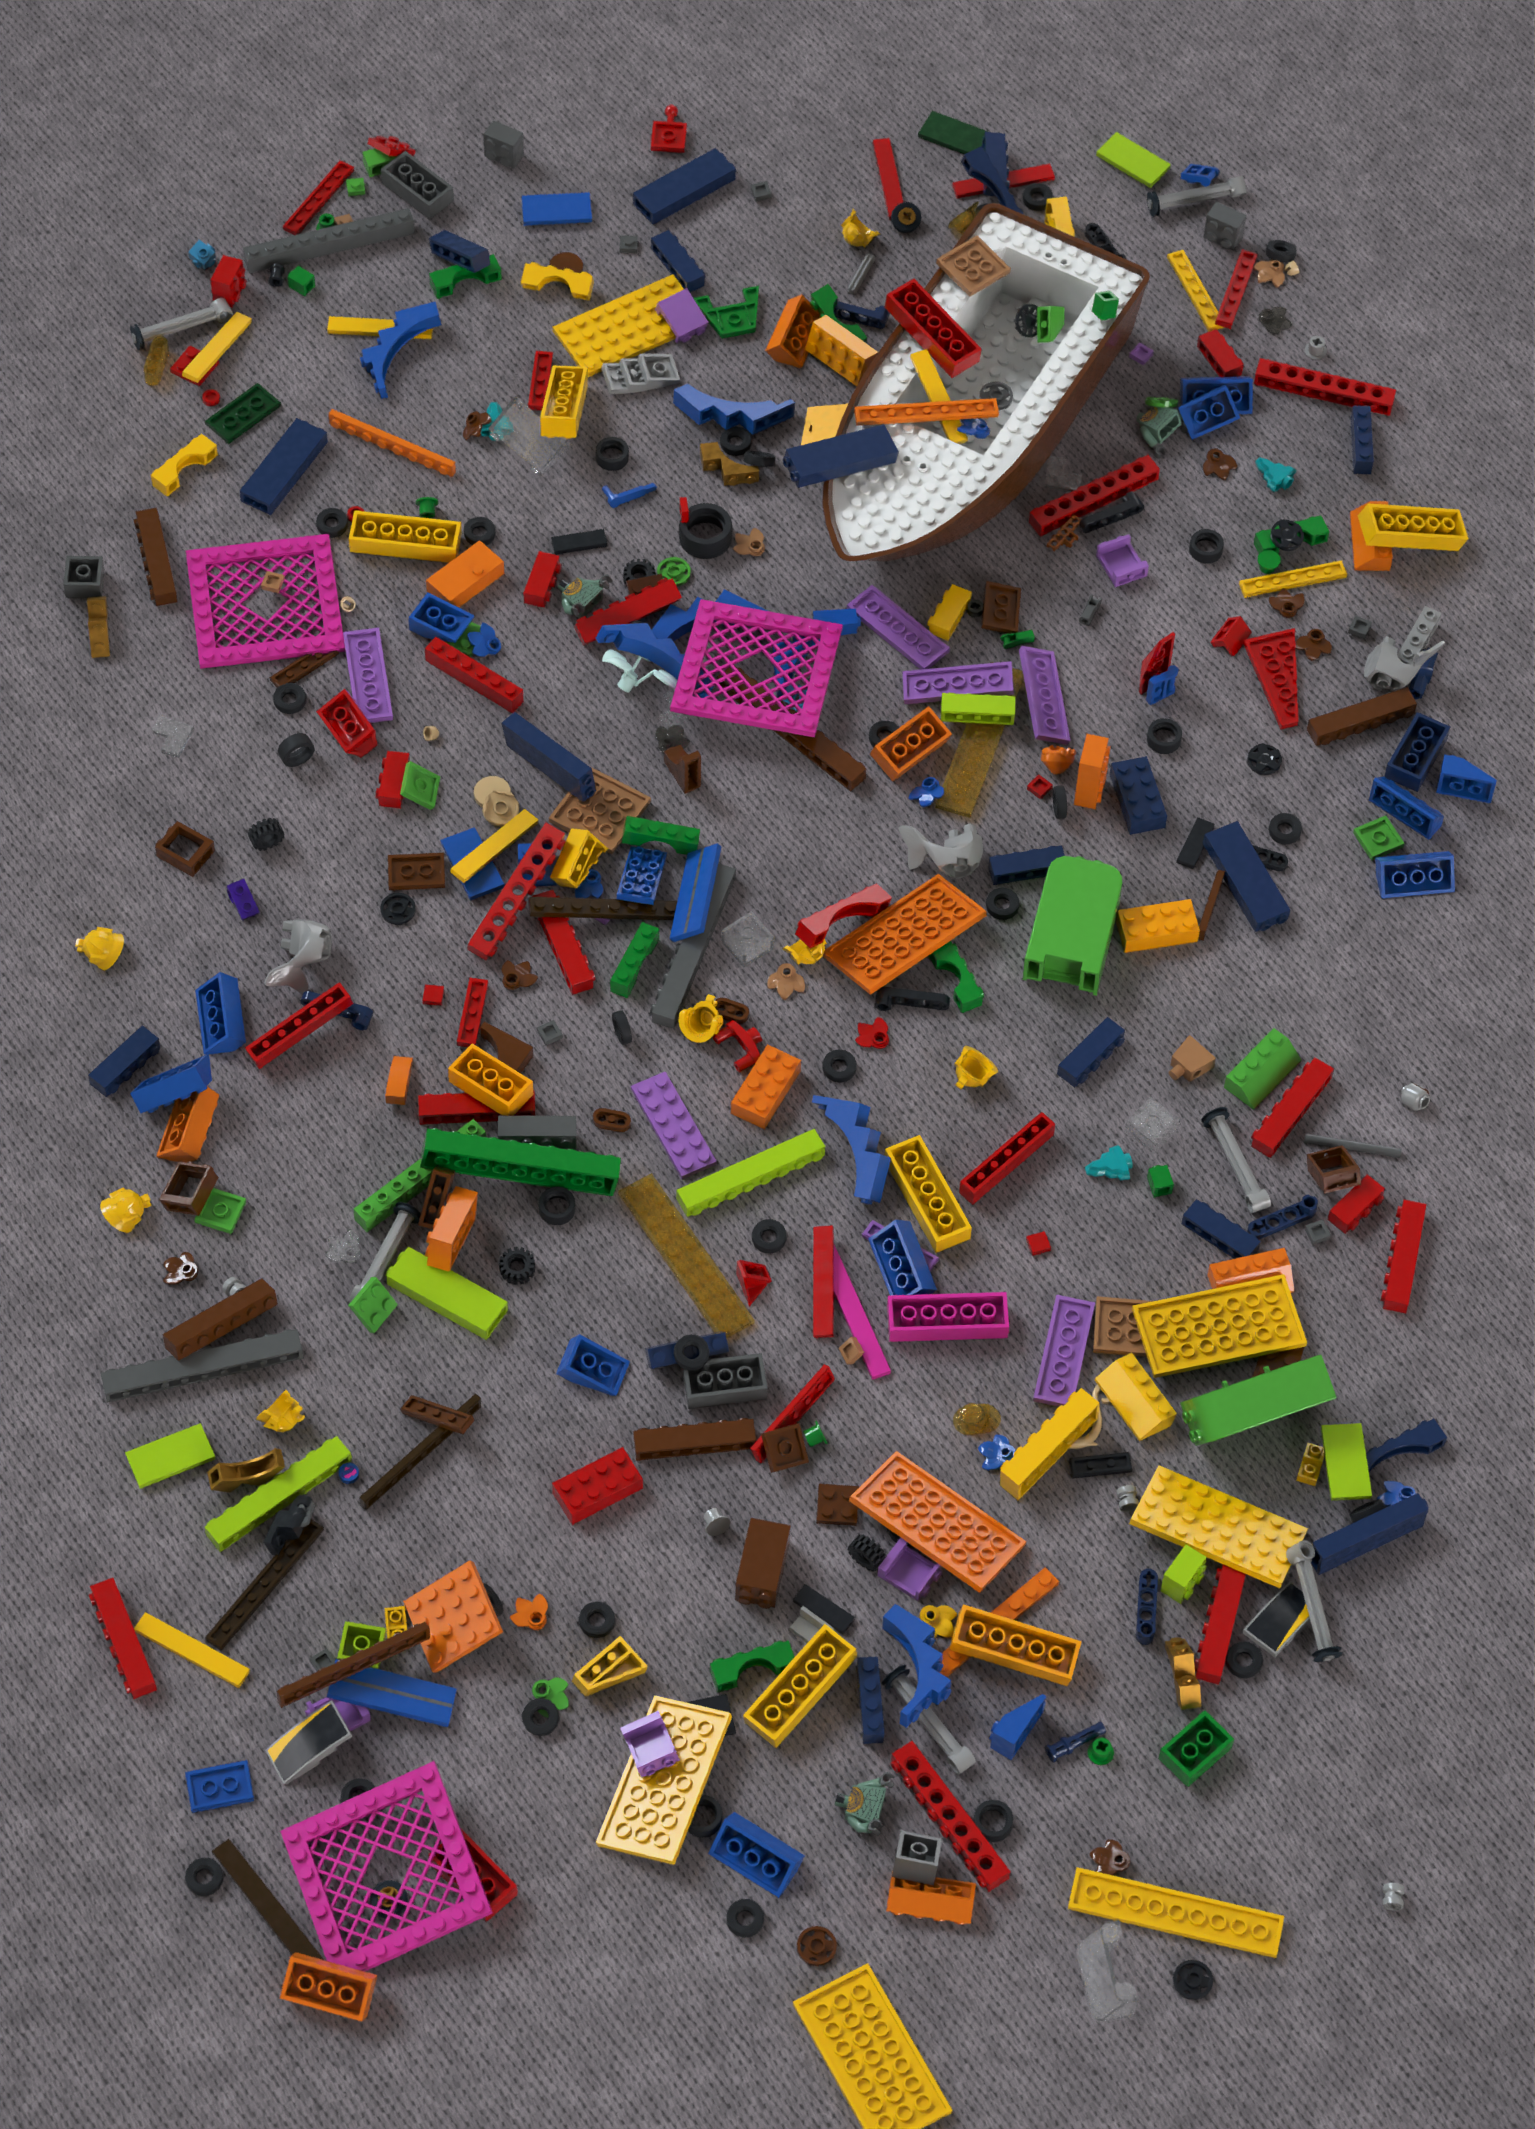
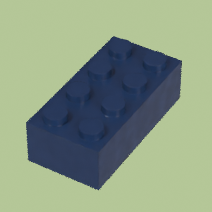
(1417, 752)
(1138, 795)

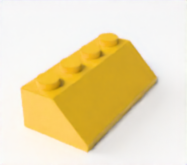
(1136, 1397)

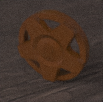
(816, 1946)

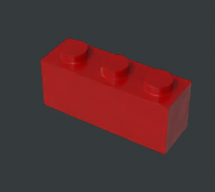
(1220, 354)
(542, 579)
(392, 779)
(1356, 1204)

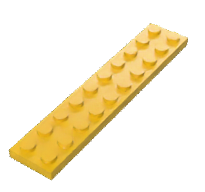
(1176, 1912)

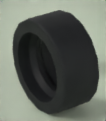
(612, 464)
(1202, 556)
(292, 743)
(1163, 747)
(556, 1192)
(997, 1806)
(707, 1831)

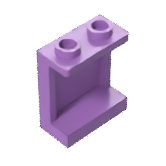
(682, 315)
(1121, 561)
(909, 1570)
(352, 1714)
(650, 1744)

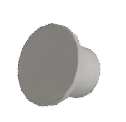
(1315, 348)
(716, 1522)

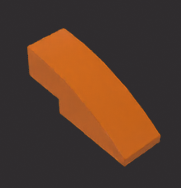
(398, 1080)

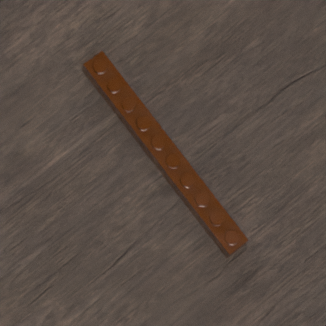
(818, 749)

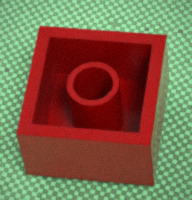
(228, 280)

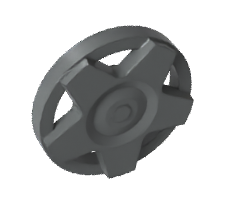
(1000, 395)

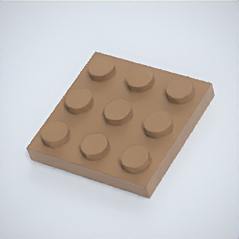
(973, 265)
(1116, 1327)

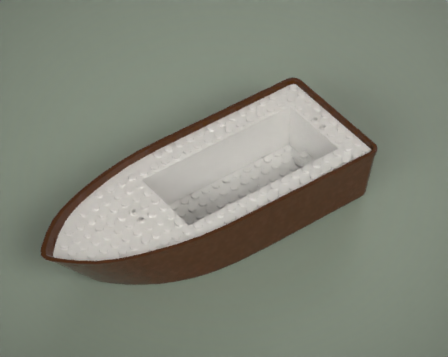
(951, 488)

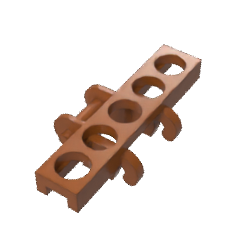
(1069, 531)

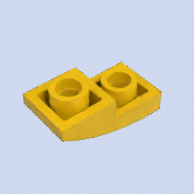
(1311, 1464)
(395, 1620)

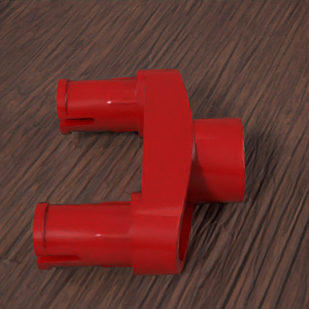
(747, 1039)

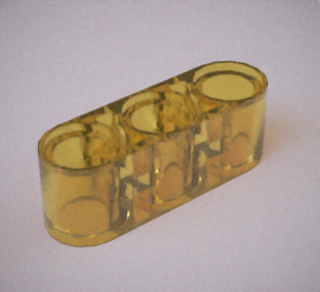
(156, 361)

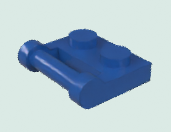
(1196, 173)
(1162, 685)

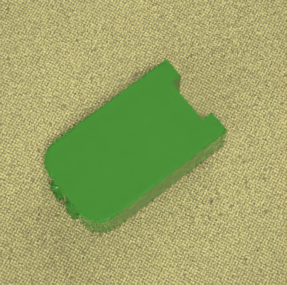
(1074, 923)
(1257, 1400)

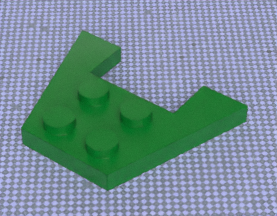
(732, 319)

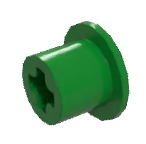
(325, 221)
(427, 506)
(1268, 561)
(815, 1435)
(1100, 1751)

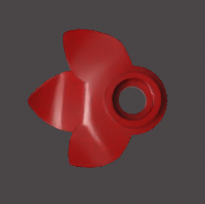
(870, 1033)

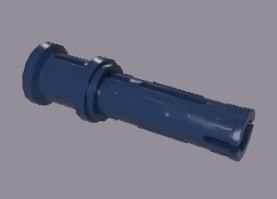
(1066, 1746)

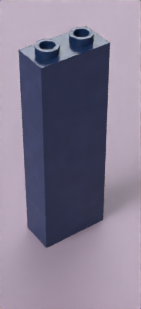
(684, 186)
(840, 456)
(283, 466)
(549, 757)
(1246, 876)
(1369, 1533)

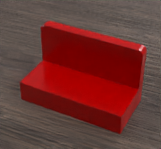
(1232, 635)

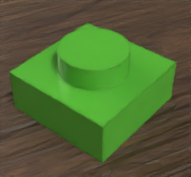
(355, 186)

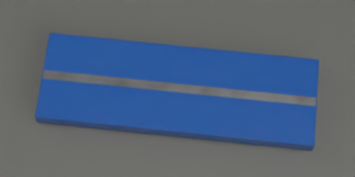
(695, 893)
(396, 1695)

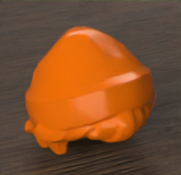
(1057, 758)

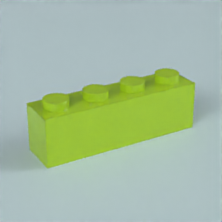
(978, 708)

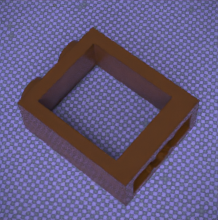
(198, 859)
(1336, 1179)
(170, 1197)

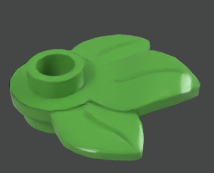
(553, 1692)

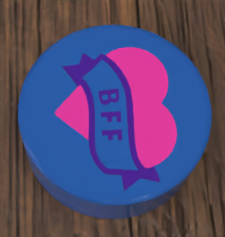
(348, 1473)

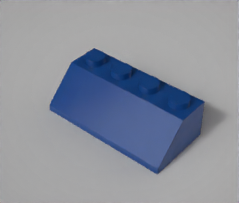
(1239, 387)
(1405, 807)
(1415, 874)
(220, 1014)
(173, 1084)
(902, 1260)
(756, 1854)

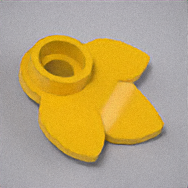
(941, 1619)

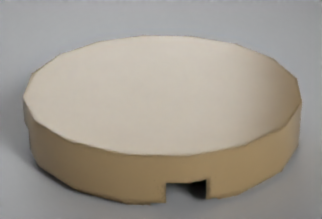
(487, 786)
(500, 807)

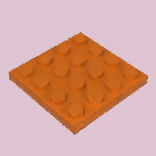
(457, 1616)

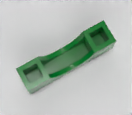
(444, 280)
(824, 301)
(1313, 528)
(640, 830)
(629, 966)
(967, 993)
(727, 1671)

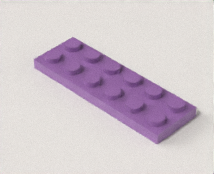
(898, 628)
(368, 673)
(978, 679)
(1044, 695)
(673, 1125)
(1063, 1350)

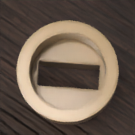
(1292, 268)
(346, 607)
(430, 733)

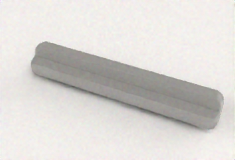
(861, 274)

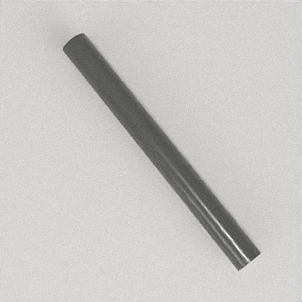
(1353, 1145)

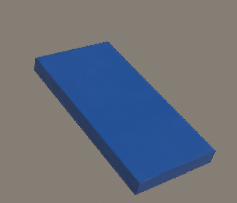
(556, 209)
(642, 875)
(485, 880)

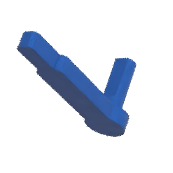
(615, 500)

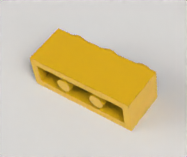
(949, 612)

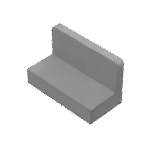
(807, 1625)

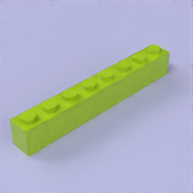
(750, 1173)
(277, 1494)

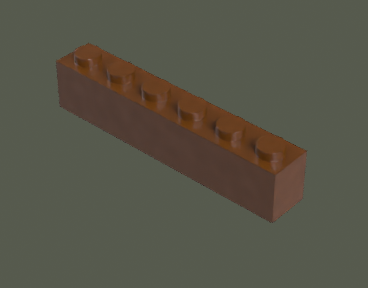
(156, 557)
(1361, 716)
(220, 1319)
(694, 1439)

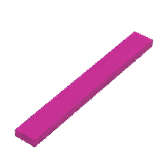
(858, 1321)

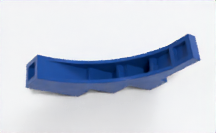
(407, 325)
(918, 1640)

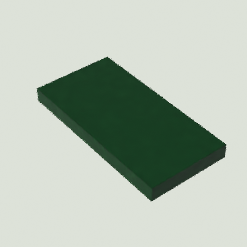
(951, 133)
(243, 413)

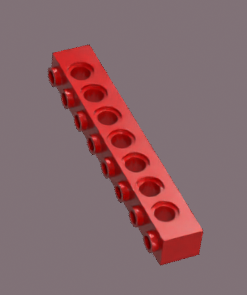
(1324, 386)
(1094, 495)
(547, 835)
(911, 1756)

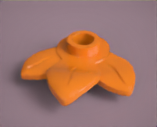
(530, 1610)

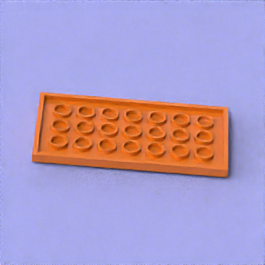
(904, 934)
(937, 1521)

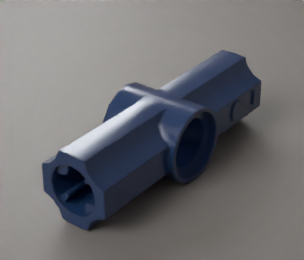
(1423, 677)

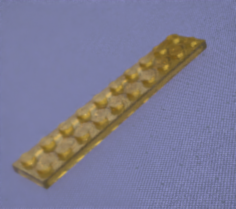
(973, 762)
(686, 1256)

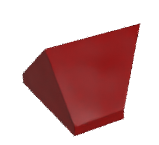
(752, 1278)

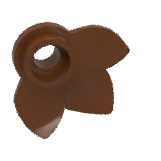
(474, 424)
(1219, 466)
(1286, 602)
(1312, 646)
(519, 973)
(180, 1269)
(1107, 1857)

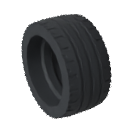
(706, 548)

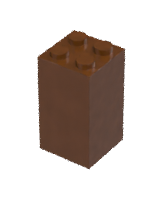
(762, 1563)

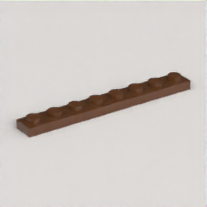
(359, 1661)

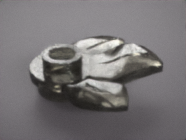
(1275, 319)
(671, 737)

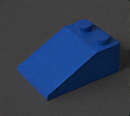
(1209, 412)
(439, 619)
(1464, 780)
(592, 1366)
(1015, 1727)

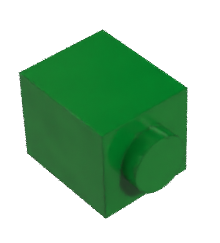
(301, 281)
(1105, 305)
(1160, 1180)

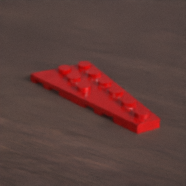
(1275, 666)

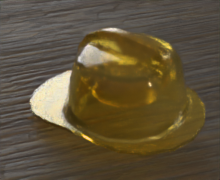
(963, 220)
(976, 1419)

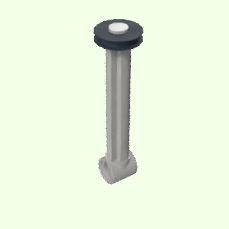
(1233, 188)
(218, 311)
(1255, 1198)
(406, 1215)
(1301, 1557)
(958, 1757)

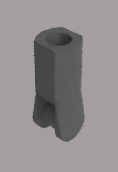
(1090, 610)

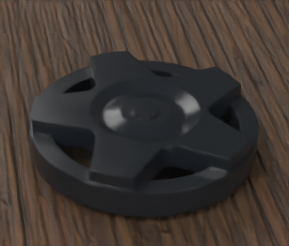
(1287, 535)
(1264, 759)
(397, 909)
(1192, 1979)

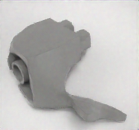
(1387, 671)
(956, 859)
(310, 944)

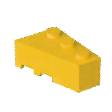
(1058, 215)
(576, 858)
(610, 1667)

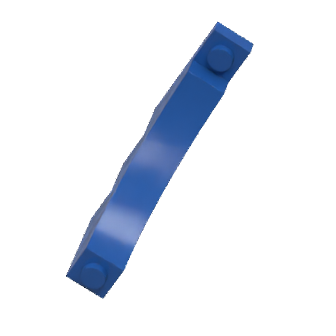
(751, 415)
(678, 622)
(850, 623)
(641, 641)
(870, 1166)

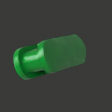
(1019, 639)

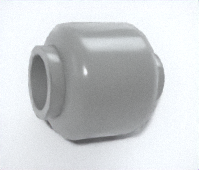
(1415, 1096)

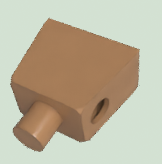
(1191, 1060)

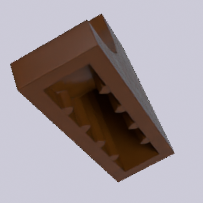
(684, 767)
(508, 1048)

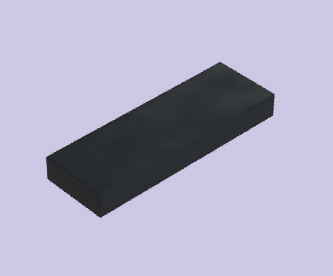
(579, 541)
(1194, 844)
(1100, 1465)
(824, 1609)

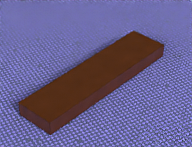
(301, 668)
(1210, 904)
(437, 1414)

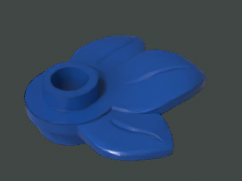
(975, 427)
(482, 640)
(927, 792)
(590, 887)
(994, 1452)
(1395, 1492)

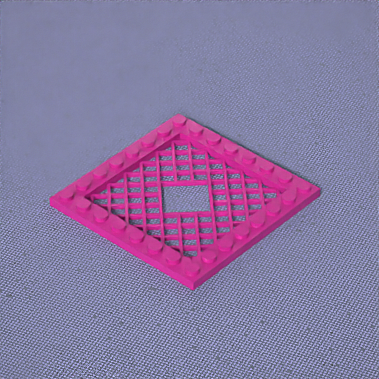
(275, 649)
(803, 722)
(350, 1812)

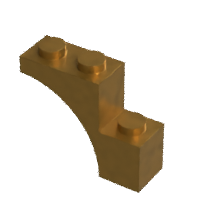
(732, 472)
(98, 626)
(258, 1471)
(1183, 1670)

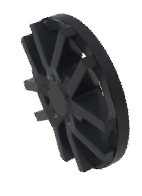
(1028, 320)

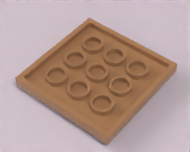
(603, 812)

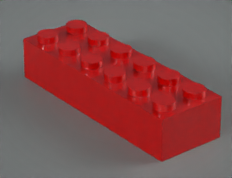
(933, 328)

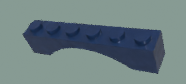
(980, 167)
(1422, 1439)

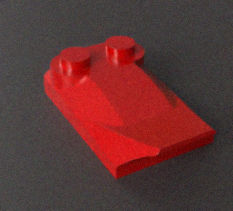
(348, 724)

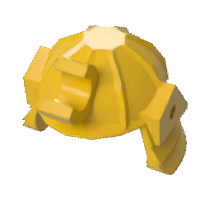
(856, 232)
(101, 947)
(803, 954)
(701, 1021)
(973, 1068)
(124, 1209)
(282, 1414)

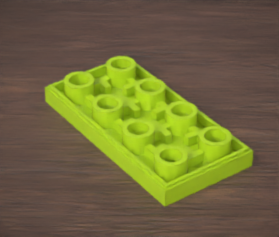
(1133, 159)
(170, 1455)
(1346, 1462)

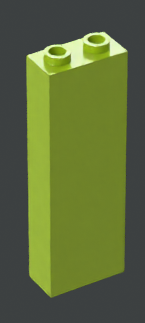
(447, 1293)

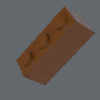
(436, 1196)

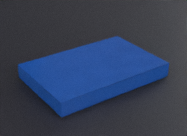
(219, 1786)

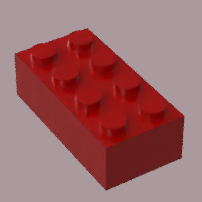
(597, 1485)
(496, 1883)

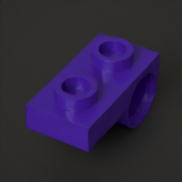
(242, 899)

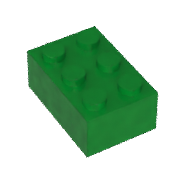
(1196, 1748)

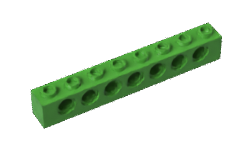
(401, 1188)

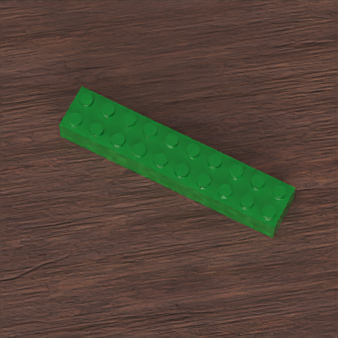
(521, 1162)

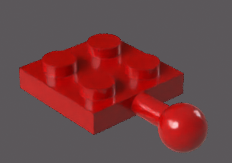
(669, 135)

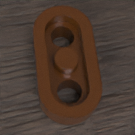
(732, 1009)
(612, 1119)

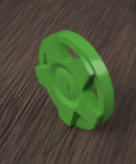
(1161, 402)
(675, 571)

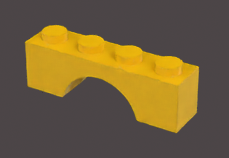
(537, 276)
(198, 451)

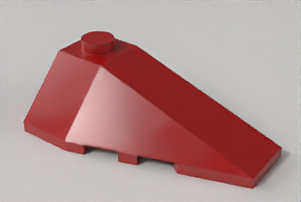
(1156, 661)

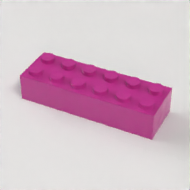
(947, 1316)

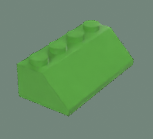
(1262, 1069)

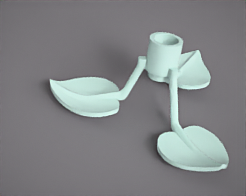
(629, 677)

